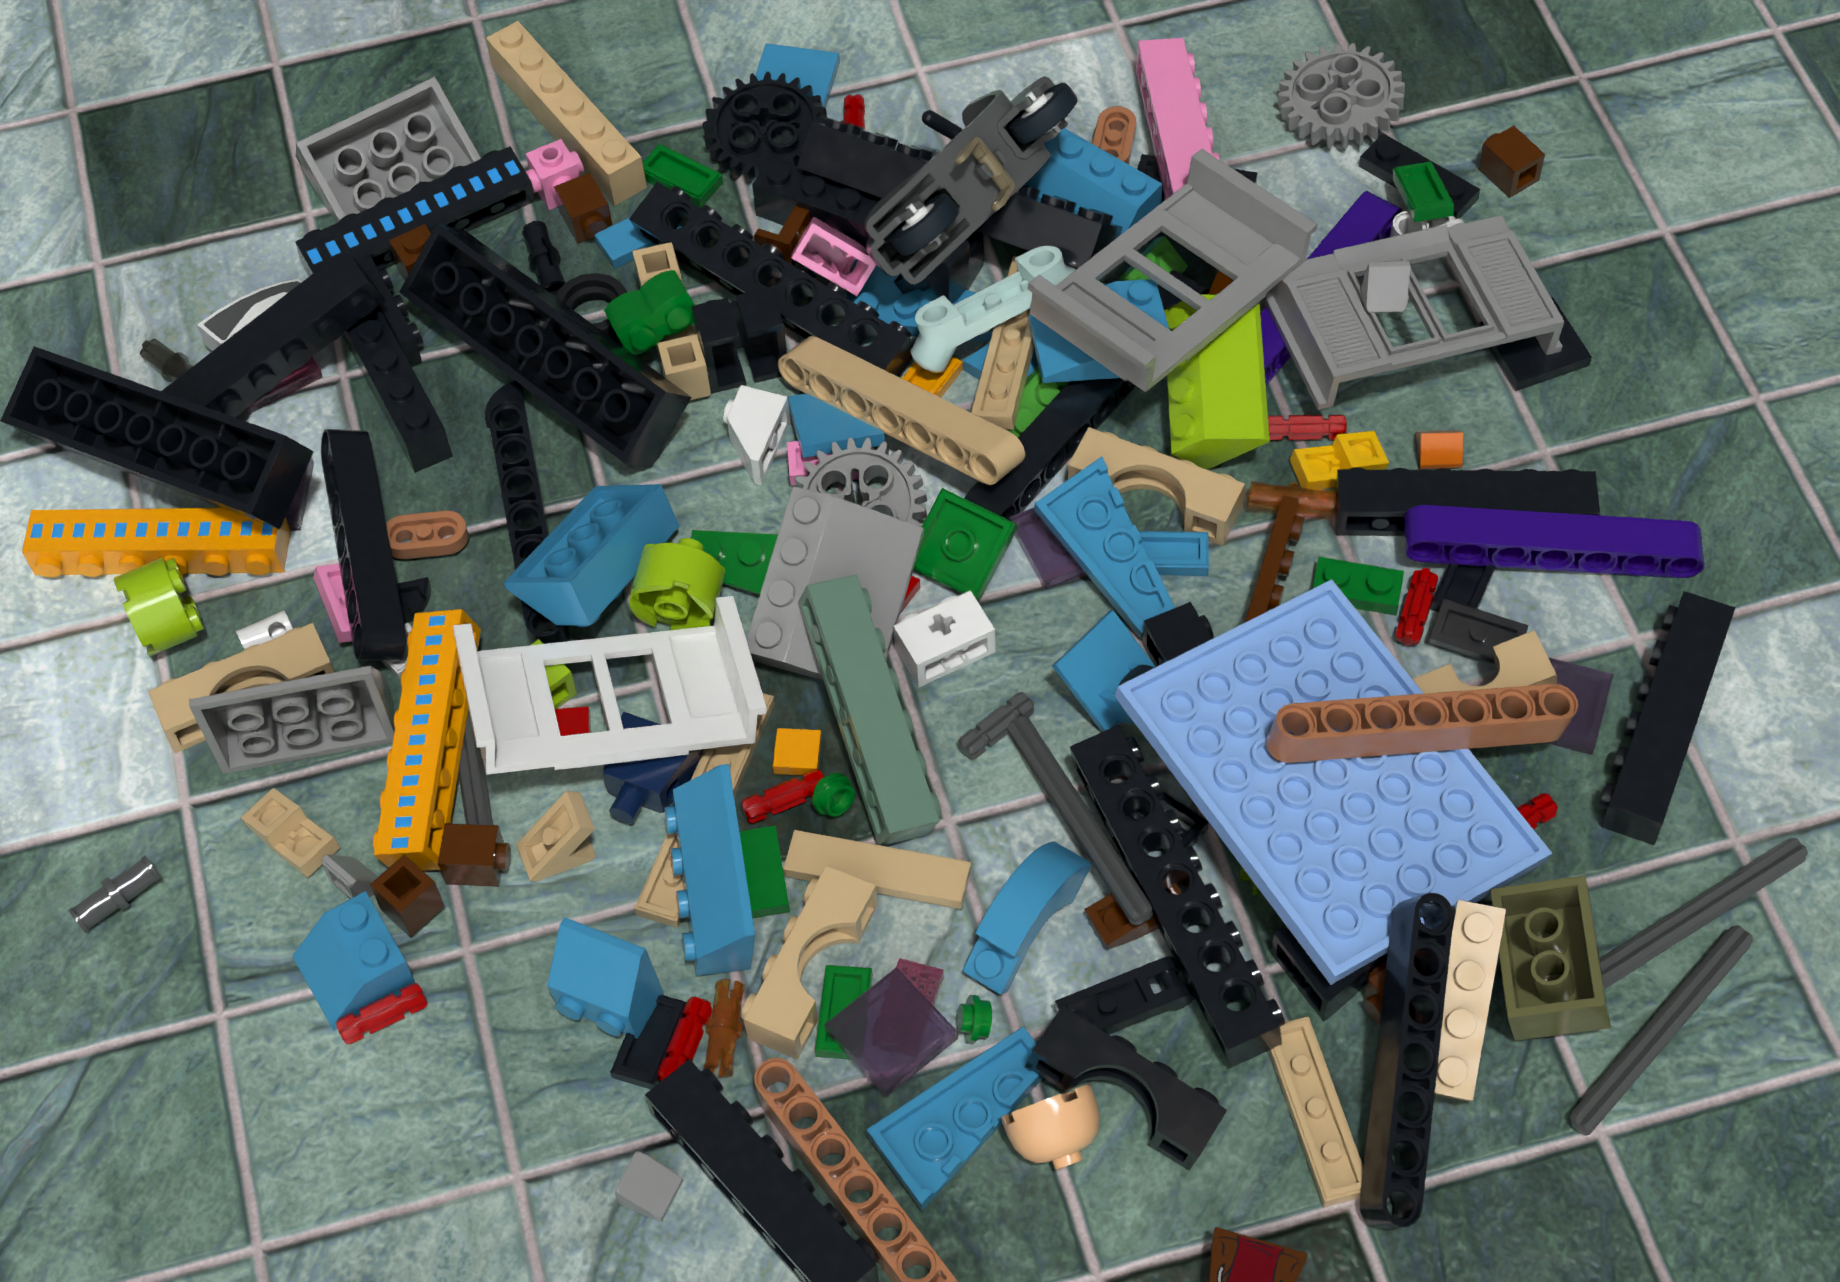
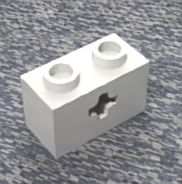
(944, 638)

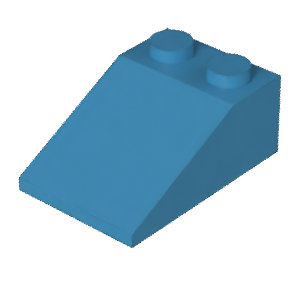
(1064, 361)

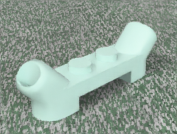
(949, 325)

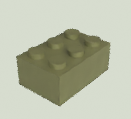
(1551, 959)

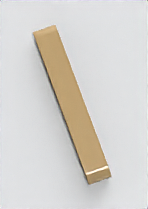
(902, 410)

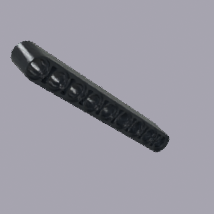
(1058, 432)

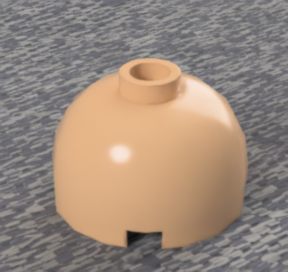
(1055, 1127)

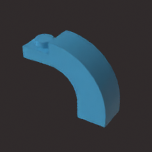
(1022, 907)

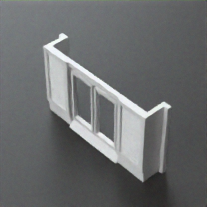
(701, 673)

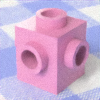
(550, 167)

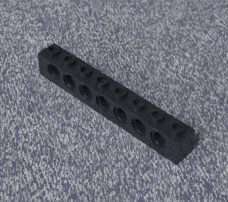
(665, 208)
(1238, 1033)

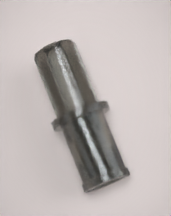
(164, 359)

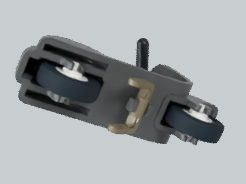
(967, 179)

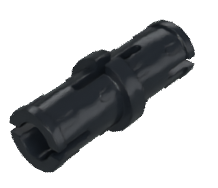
(543, 256)

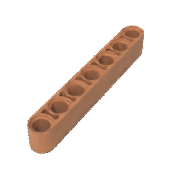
(1491, 715)
(847, 1176)

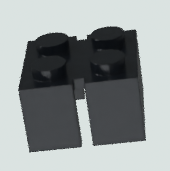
(747, 323)

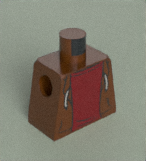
(1249, 1259)

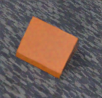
(1440, 449)

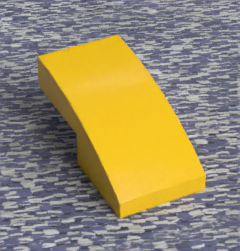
(1318, 466)

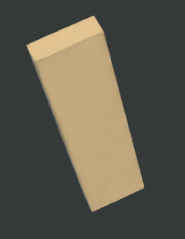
(893, 870)
(1317, 1114)

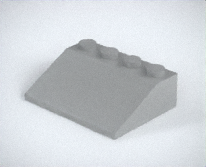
(385, 150)
(823, 542)
(296, 719)

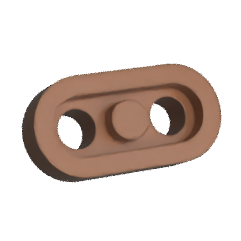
(1116, 132)
(427, 534)

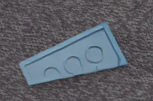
(1097, 532)

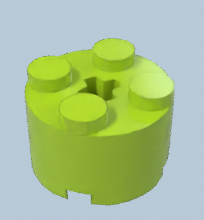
(676, 585)
(158, 606)

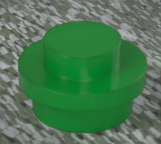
(833, 795)
(974, 1018)

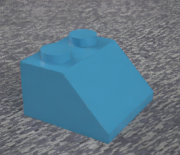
(351, 959)
(602, 979)

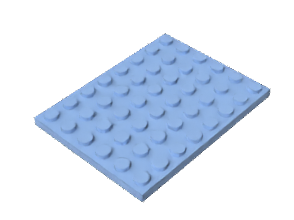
(1334, 836)

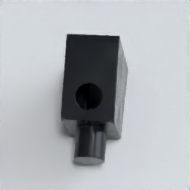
(1309, 980)

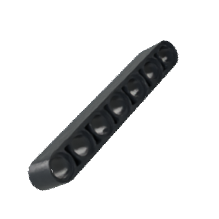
(520, 475)
(362, 546)
(1392, 1077)

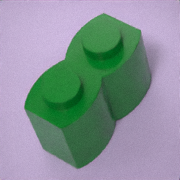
(650, 313)

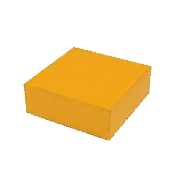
(796, 751)

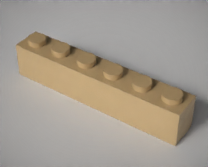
(566, 112)

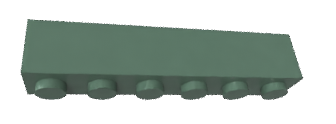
(869, 710)

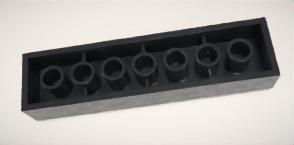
(1027, 221)
(545, 345)
(158, 437)

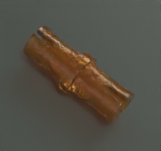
(1311, 500)
(724, 1027)

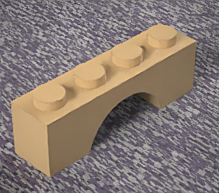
(680, 352)
(1205, 498)
(282, 659)
(833, 914)
(1467, 997)

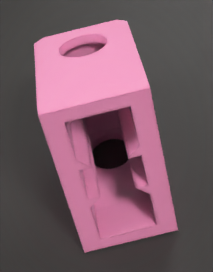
(832, 256)

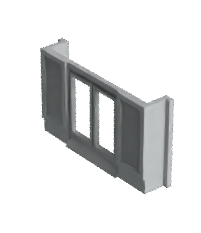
(1215, 217)
(1337, 341)

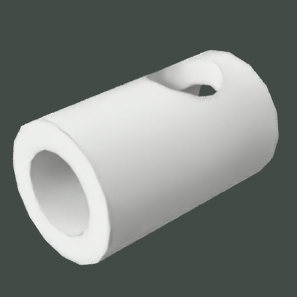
(264, 630)

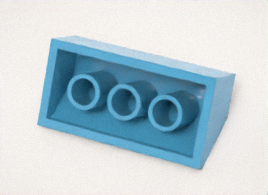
(1096, 180)
(593, 553)
(711, 873)

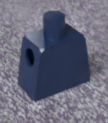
(646, 781)

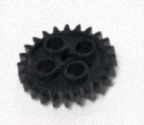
(763, 118)

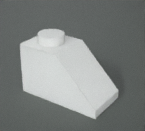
(756, 428)

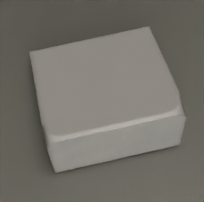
(1386, 286)
(348, 875)
(647, 1187)

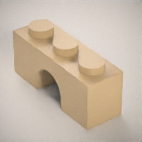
(1518, 663)

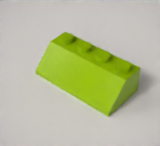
(1219, 393)

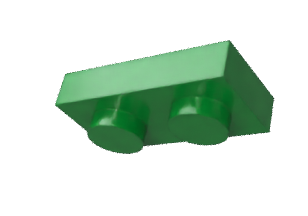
(1363, 585)

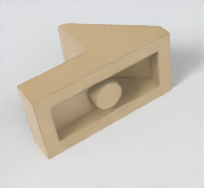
(558, 839)

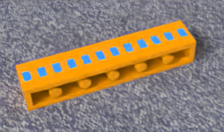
(124, 539)
(425, 743)

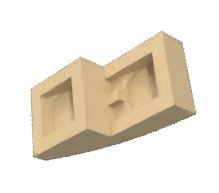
(289, 832)

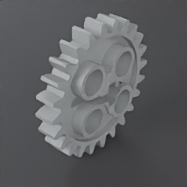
(1341, 95)
(896, 498)

